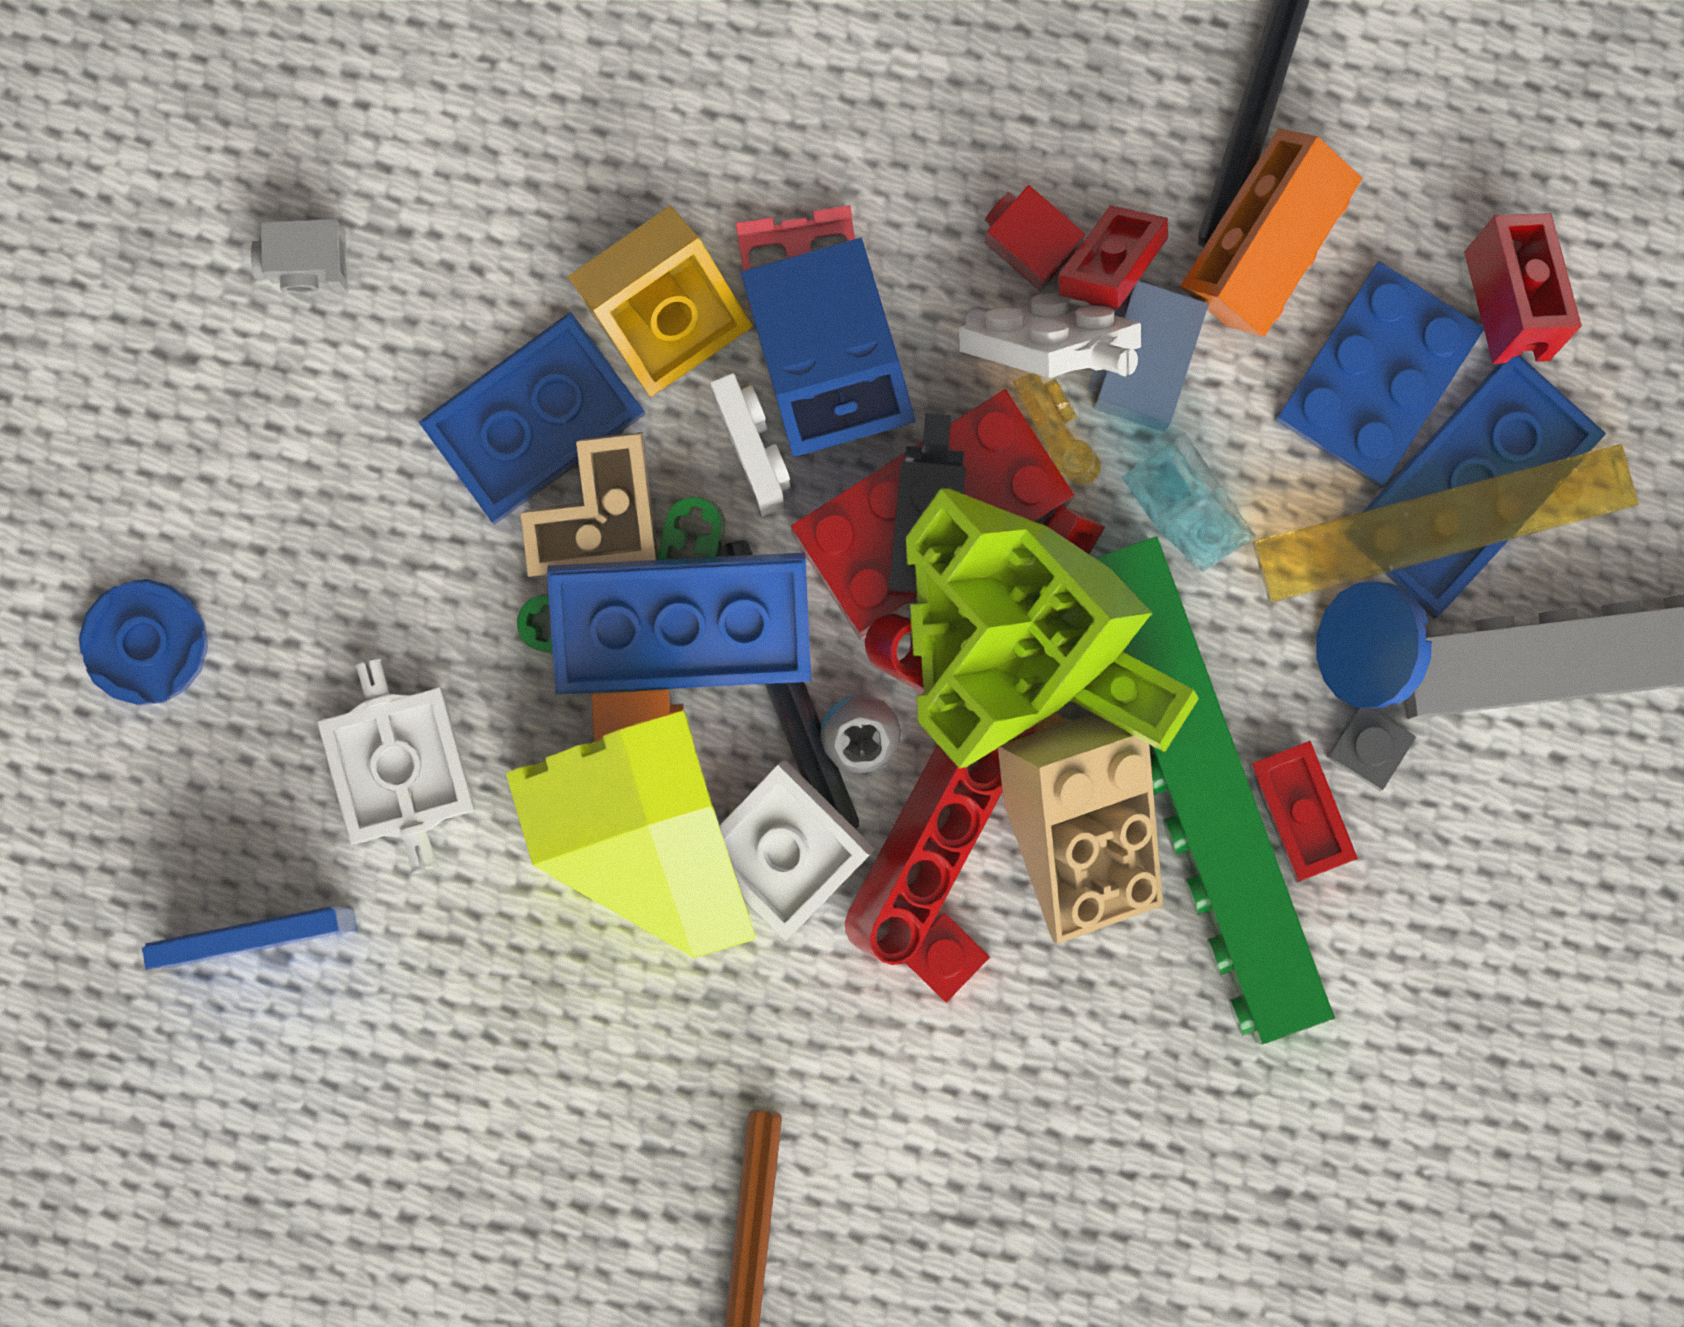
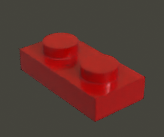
(1113, 257)
(1303, 811)

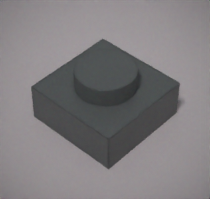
(1371, 747)

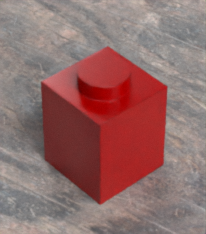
(1032, 236)

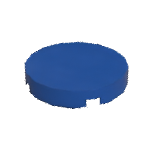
(1373, 645)
(166, 651)

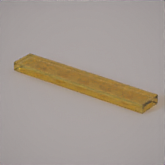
(1445, 523)

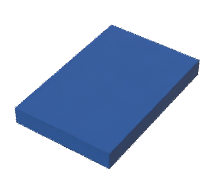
(523, 417)
(249, 937)

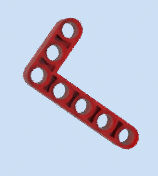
(915, 830)

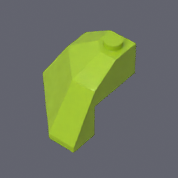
(1006, 622)

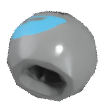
(857, 720)

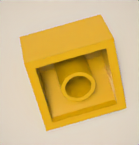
(660, 300)

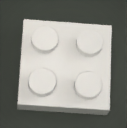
(743, 423)
(790, 849)

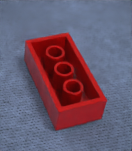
(854, 532)

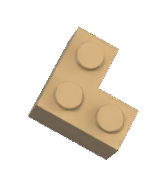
(611, 522)

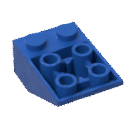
(828, 347)

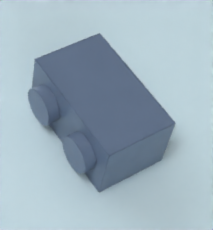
(1167, 344)

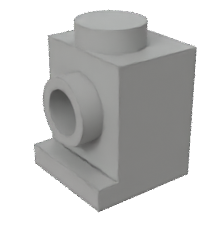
(301, 255)

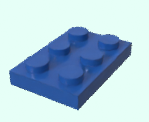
(1379, 374)

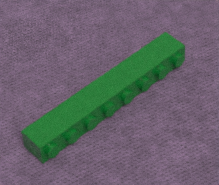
(1221, 825)

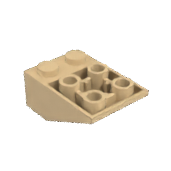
(1084, 823)

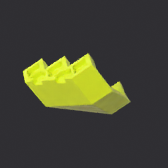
(636, 833)

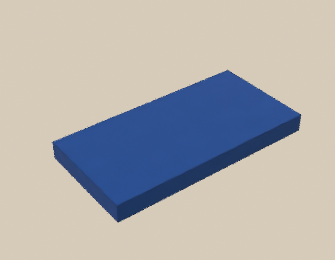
(1500, 429)
(679, 623)

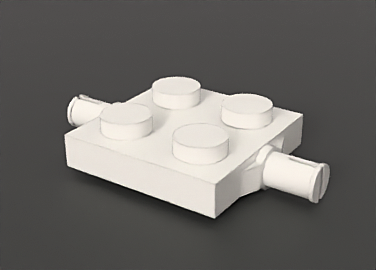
(1052, 337)
(396, 766)

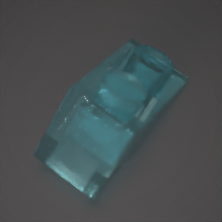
(1188, 503)

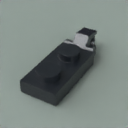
(921, 478)

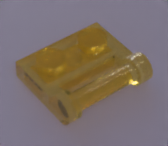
(1050, 413)

